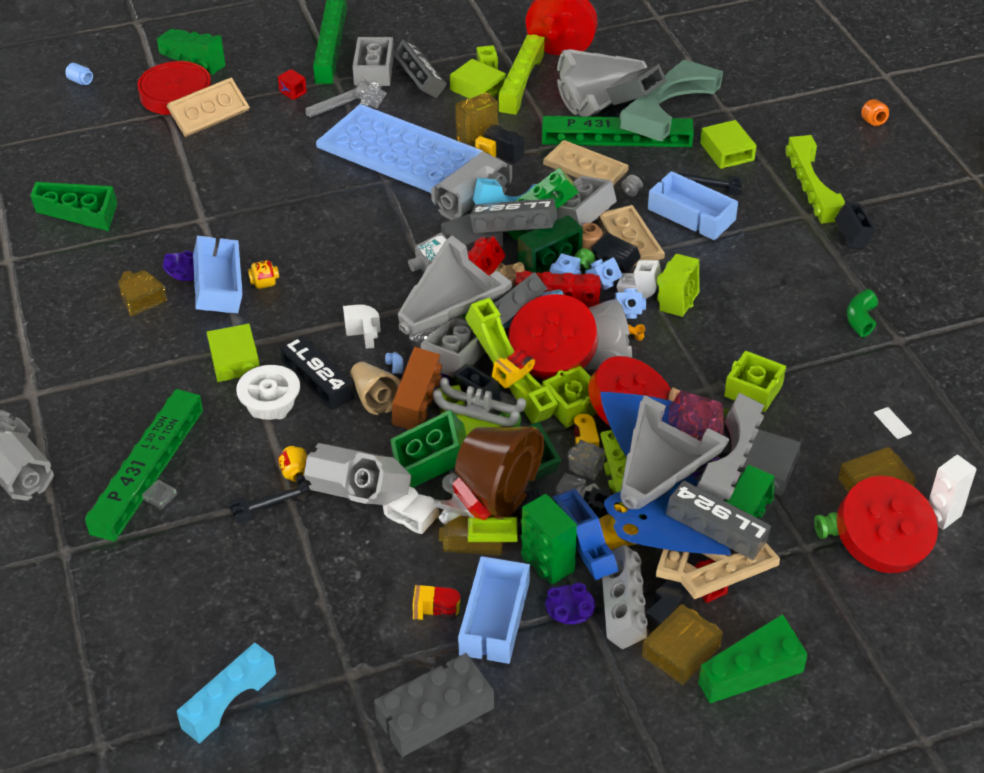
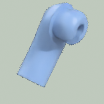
(397, 363)

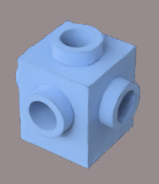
(566, 264)
(607, 270)
(636, 298)

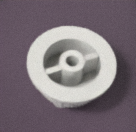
(268, 391)

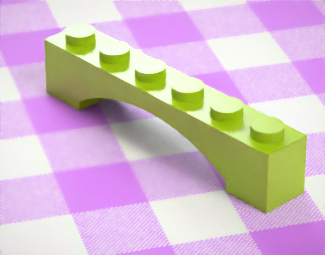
(514, 85)
(824, 201)
(487, 326)

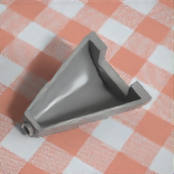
(587, 76)
(448, 289)
(612, 332)
(662, 456)

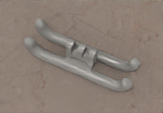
(478, 405)

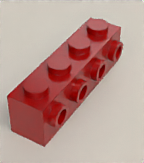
(486, 254)
(582, 287)

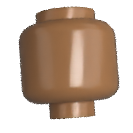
(591, 234)

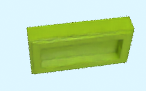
(492, 530)

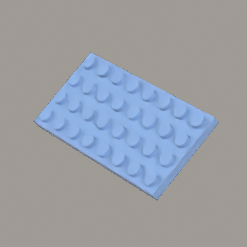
(396, 147)

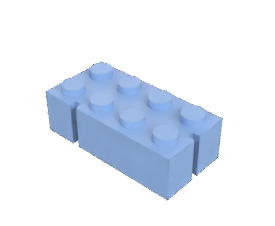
(692, 205)
(219, 277)
(494, 609)

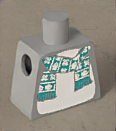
(426, 252)

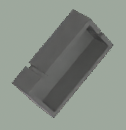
(434, 704)

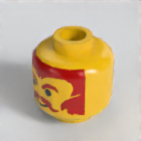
(263, 274)
(292, 462)

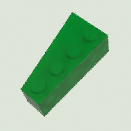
(193, 48)
(76, 203)
(753, 491)
(754, 661)

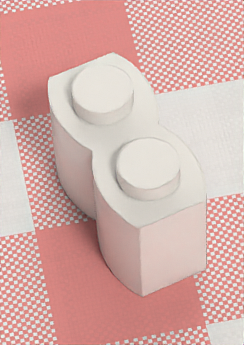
(413, 511)

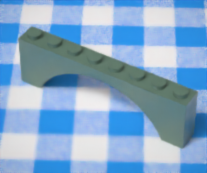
(646, 115)

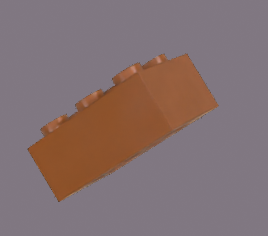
(416, 389)

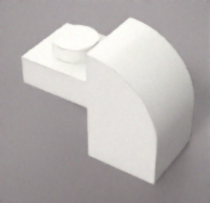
(643, 278)
(362, 320)

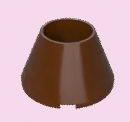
(499, 465)

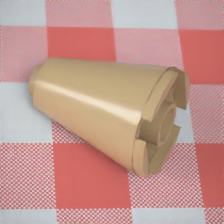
(374, 387)

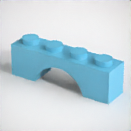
(491, 192)
(204, 710)

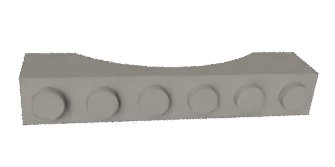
(741, 423)

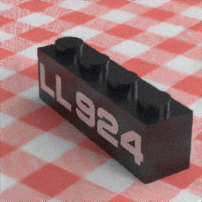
(317, 372)

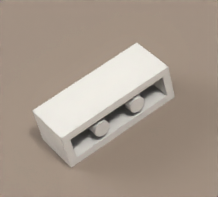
(951, 490)

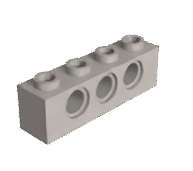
(625, 600)

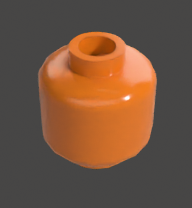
(875, 112)

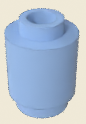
(79, 74)

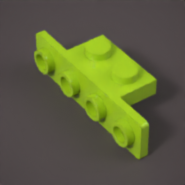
(615, 461)

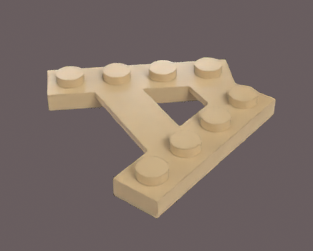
(722, 573)

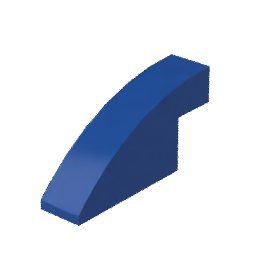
(589, 537)

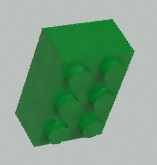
(430, 447)
(548, 539)

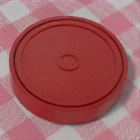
(562, 24)
(170, 82)
(555, 333)
(625, 376)
(887, 524)

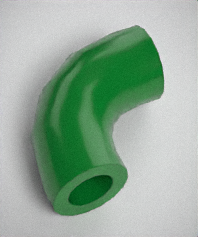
(858, 312)

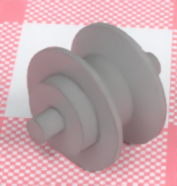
(632, 185)

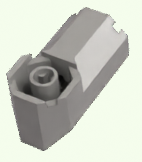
(457, 190)
(21, 462)
(356, 475)

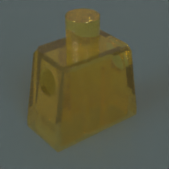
(140, 291)

